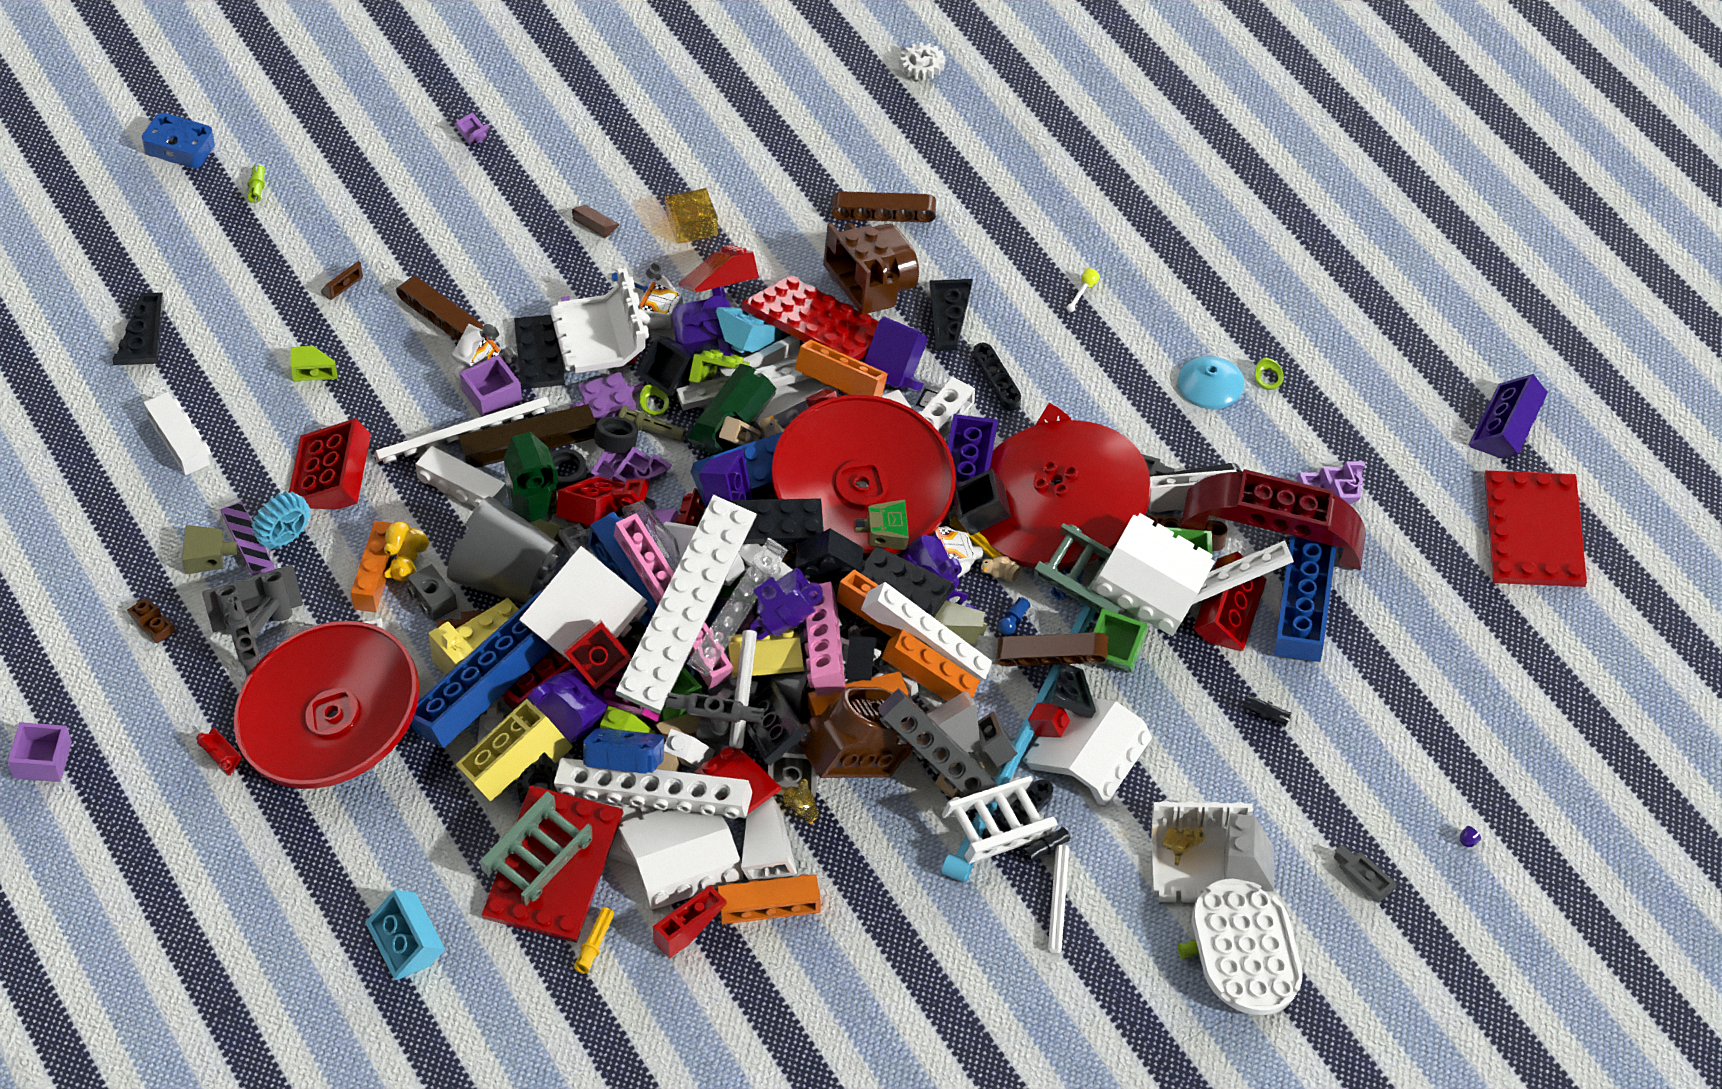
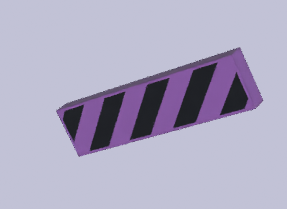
(252, 551)

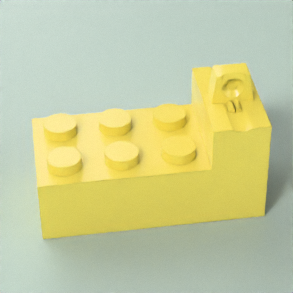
(453, 645)
(511, 749)

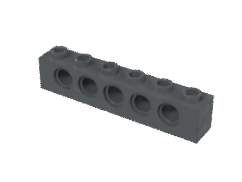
(901, 706)

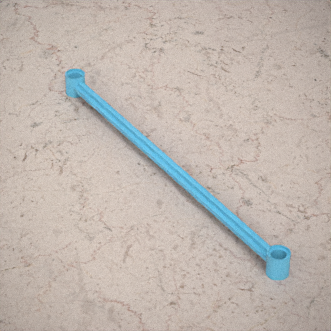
(957, 865)

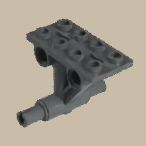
(247, 606)
(719, 711)

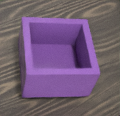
(490, 386)
(39, 752)

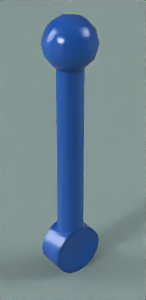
(644, 288)

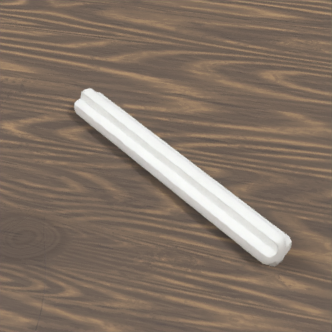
(743, 684)
(1058, 899)

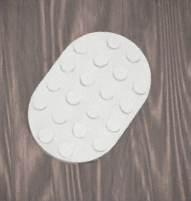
(1246, 947)

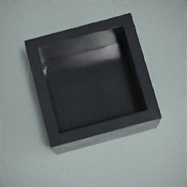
(667, 365)
(981, 502)
(828, 556)

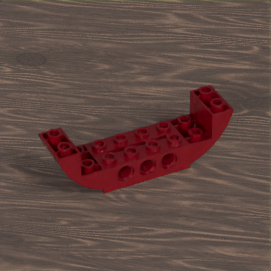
(1278, 507)

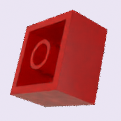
(598, 654)

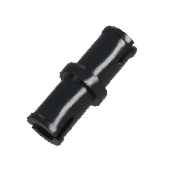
(1266, 710)
(1046, 845)

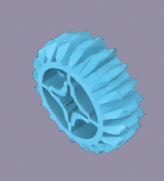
(281, 520)

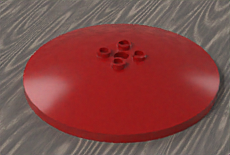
(869, 442)
(1099, 489)
(296, 686)

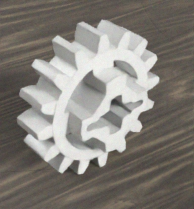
(922, 61)

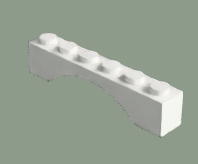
(894, 609)

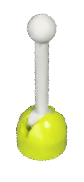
(1089, 279)

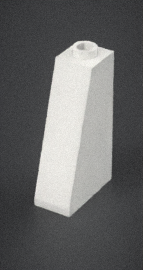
(766, 844)

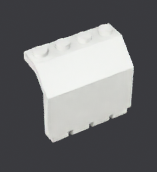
(601, 329)
(1154, 574)
(1094, 749)
(681, 854)
(1203, 862)

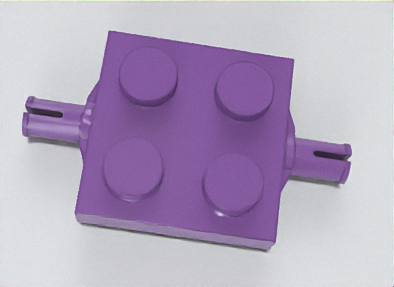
(608, 395)

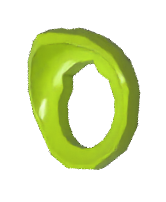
(1264, 364)
(651, 390)

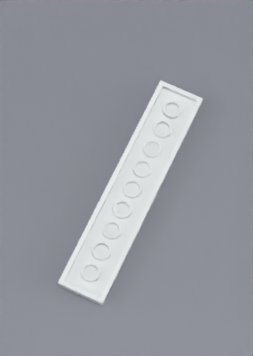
(685, 604)

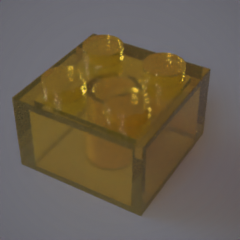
(691, 215)

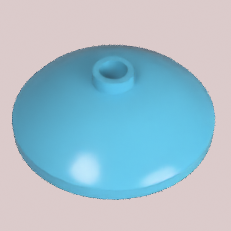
(1211, 382)

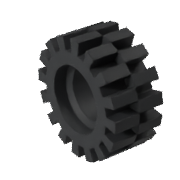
(535, 776)

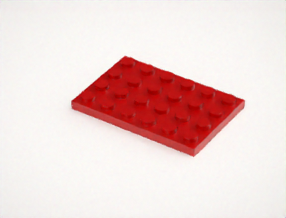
(813, 316)

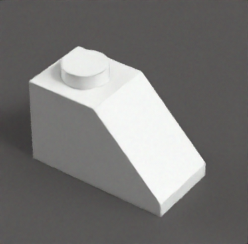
(687, 749)

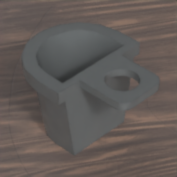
(795, 689)

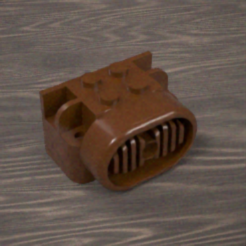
(871, 264)
(852, 738)

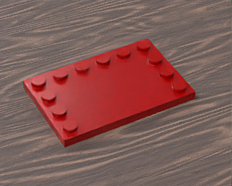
(1535, 528)
(568, 895)

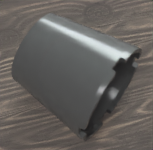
(503, 554)

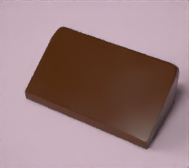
(594, 220)
(343, 281)

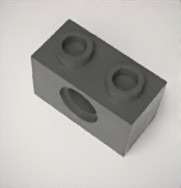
(431, 592)
(996, 739)

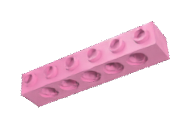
(824, 645)

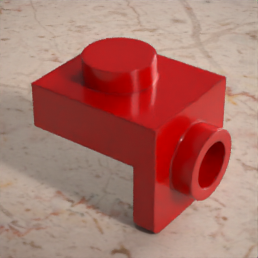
(634, 491)

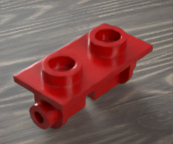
(691, 509)
(219, 750)

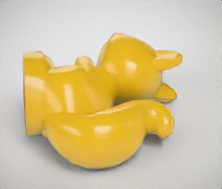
(405, 543)

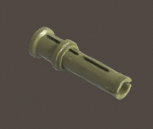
(642, 421)

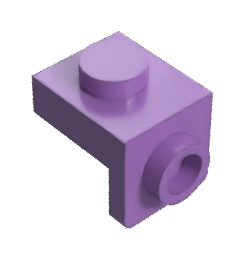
(472, 129)

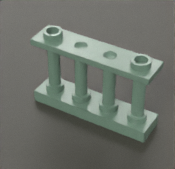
(1068, 583)
(528, 826)

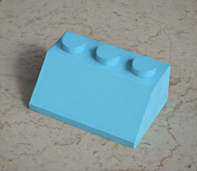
(746, 330)
(404, 934)

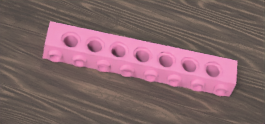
(656, 576)

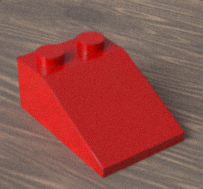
(588, 500)
(738, 765)

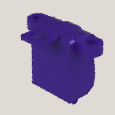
(698, 324)
(897, 351)
(931, 555)
(784, 603)
(570, 704)

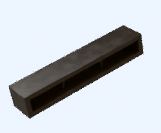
(552, 429)

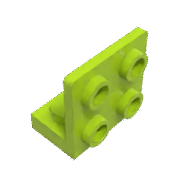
(705, 367)

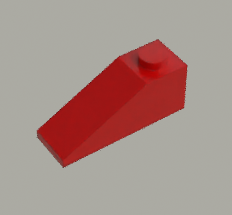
(687, 921)

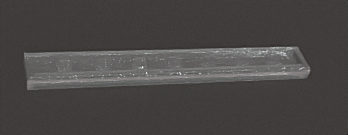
(736, 608)

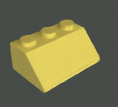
(771, 654)

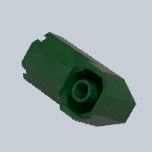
(741, 398)
(530, 478)

